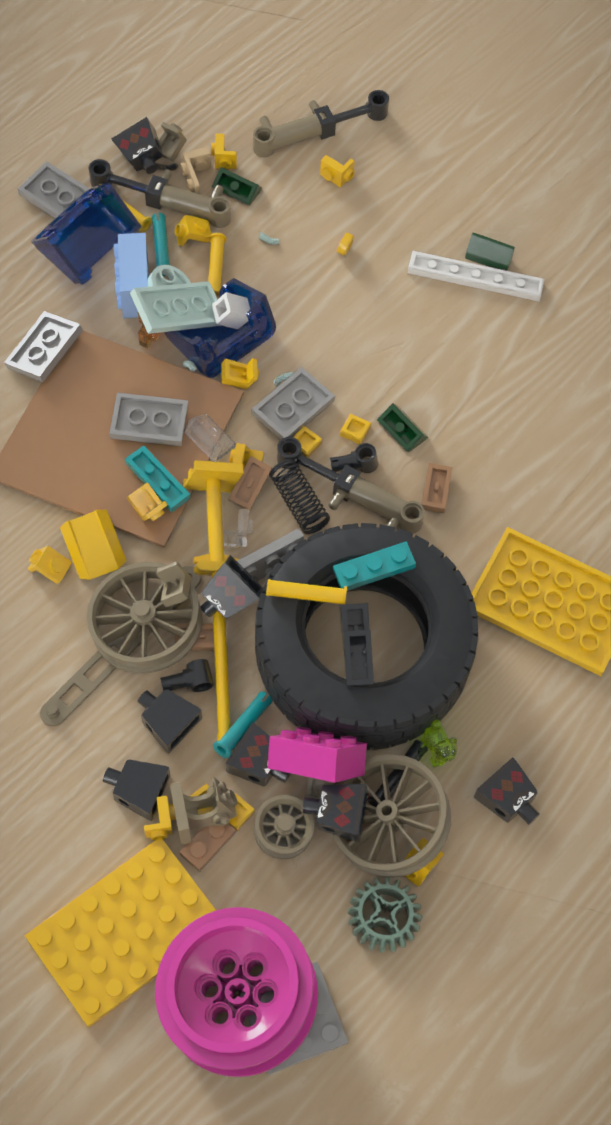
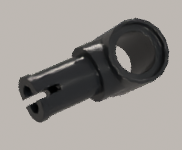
(355, 459)
(195, 677)

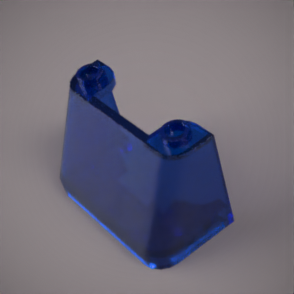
(86, 232)
(212, 345)

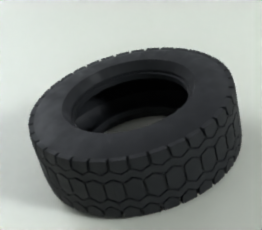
(380, 711)

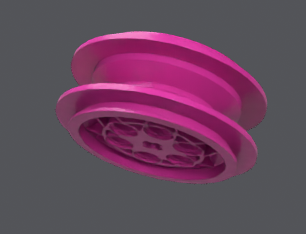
(197, 962)

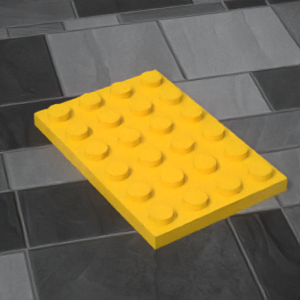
(547, 600)
(118, 931)

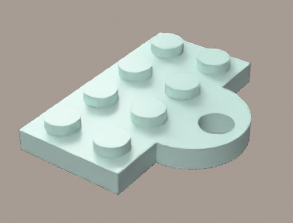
(174, 303)

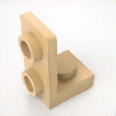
(195, 161)

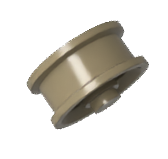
(282, 827)

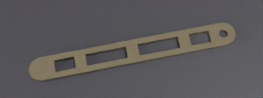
(56, 711)

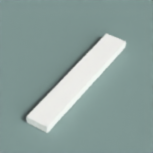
(476, 276)

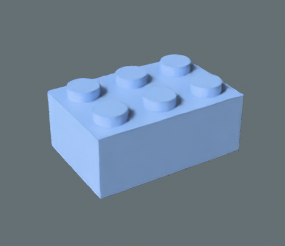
(130, 270)

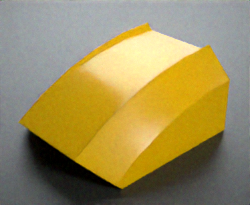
(93, 544)

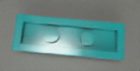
(163, 483)
(374, 566)

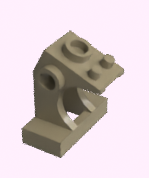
(187, 806)

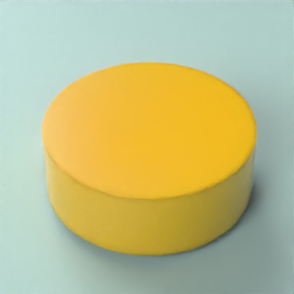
(345, 244)

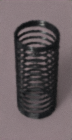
(311, 519)

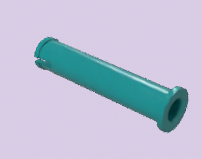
(160, 240)
(241, 725)

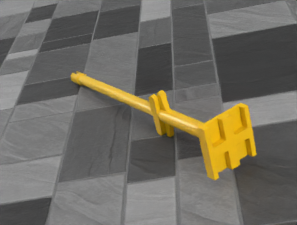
(214, 479)

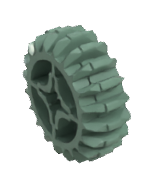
(403, 901)

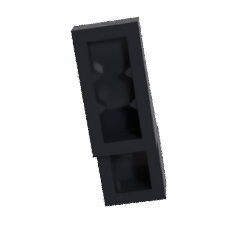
(356, 644)

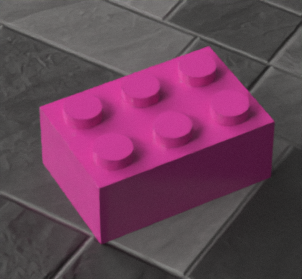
(317, 755)

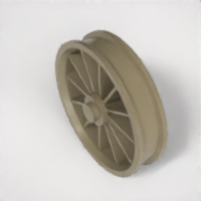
(141, 617)
(391, 817)

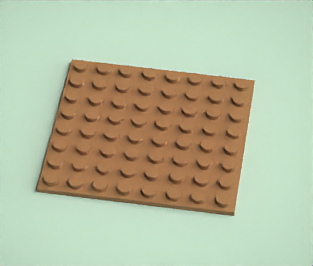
(64, 441)

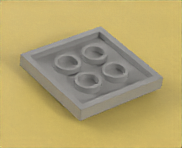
(325, 1032)

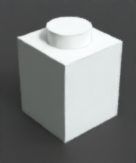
(231, 310)

